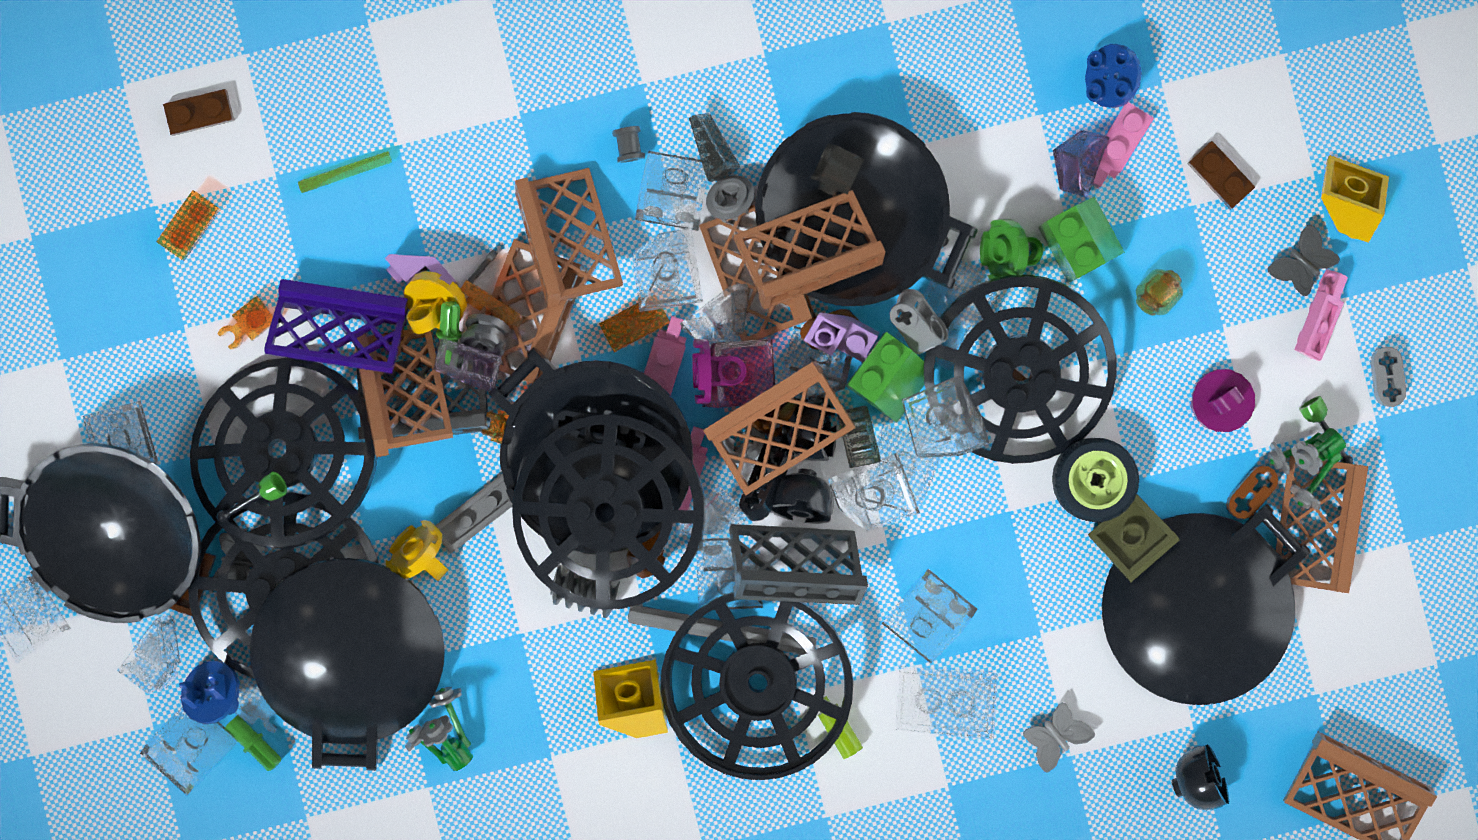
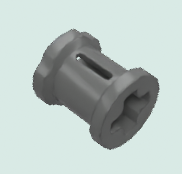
(628, 144)

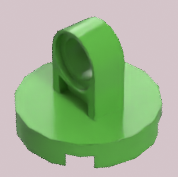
(1006, 249)

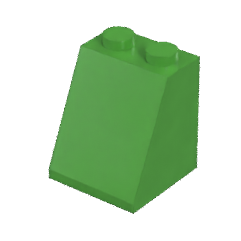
(1081, 239)
(888, 376)

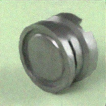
(485, 333)

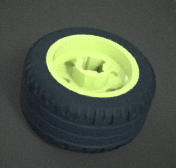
(1116, 486)

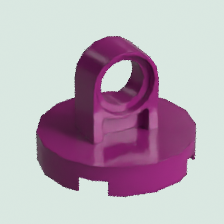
(708, 371)
(1223, 400)

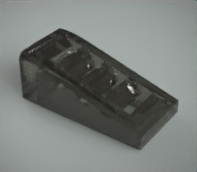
(713, 149)
(860, 438)

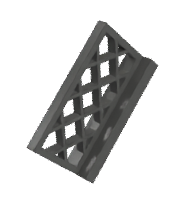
(461, 422)
(797, 584)

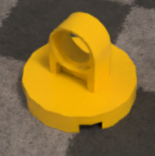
(425, 298)
(416, 551)

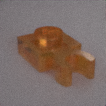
(251, 320)
(497, 426)

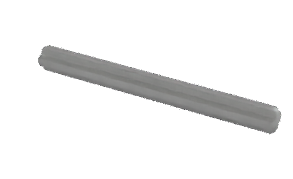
(705, 627)

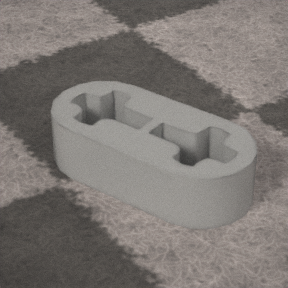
(1380, 377)

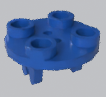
(1111, 61)
(197, 692)

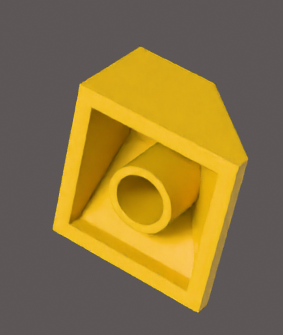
(1354, 197)
(631, 699)

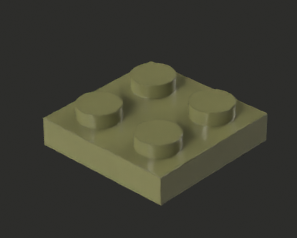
(1134, 539)

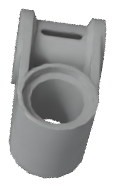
(917, 324)

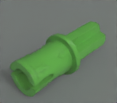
(449, 325)
(253, 743)

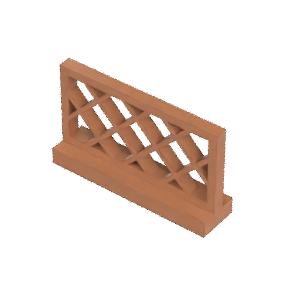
(540, 242)
(816, 275)
(800, 306)
(553, 318)
(376, 400)
(765, 403)
(1347, 530)
(1369, 769)

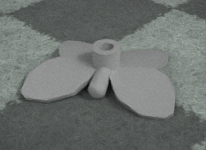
(1054, 734)

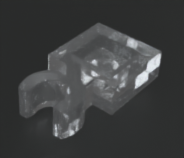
(254, 706)

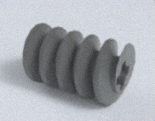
(581, 587)

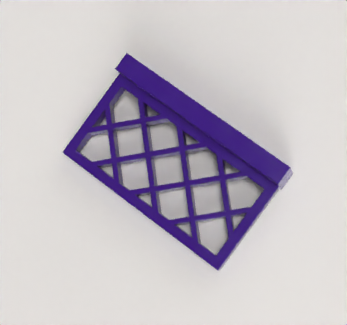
(342, 306)

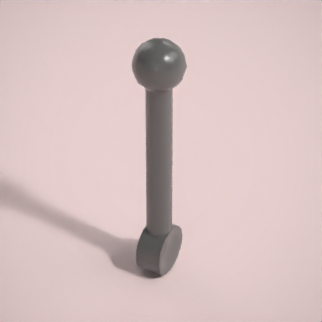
(490, 257)

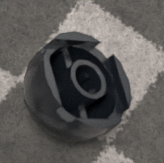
(806, 438)
(804, 497)
(1200, 779)

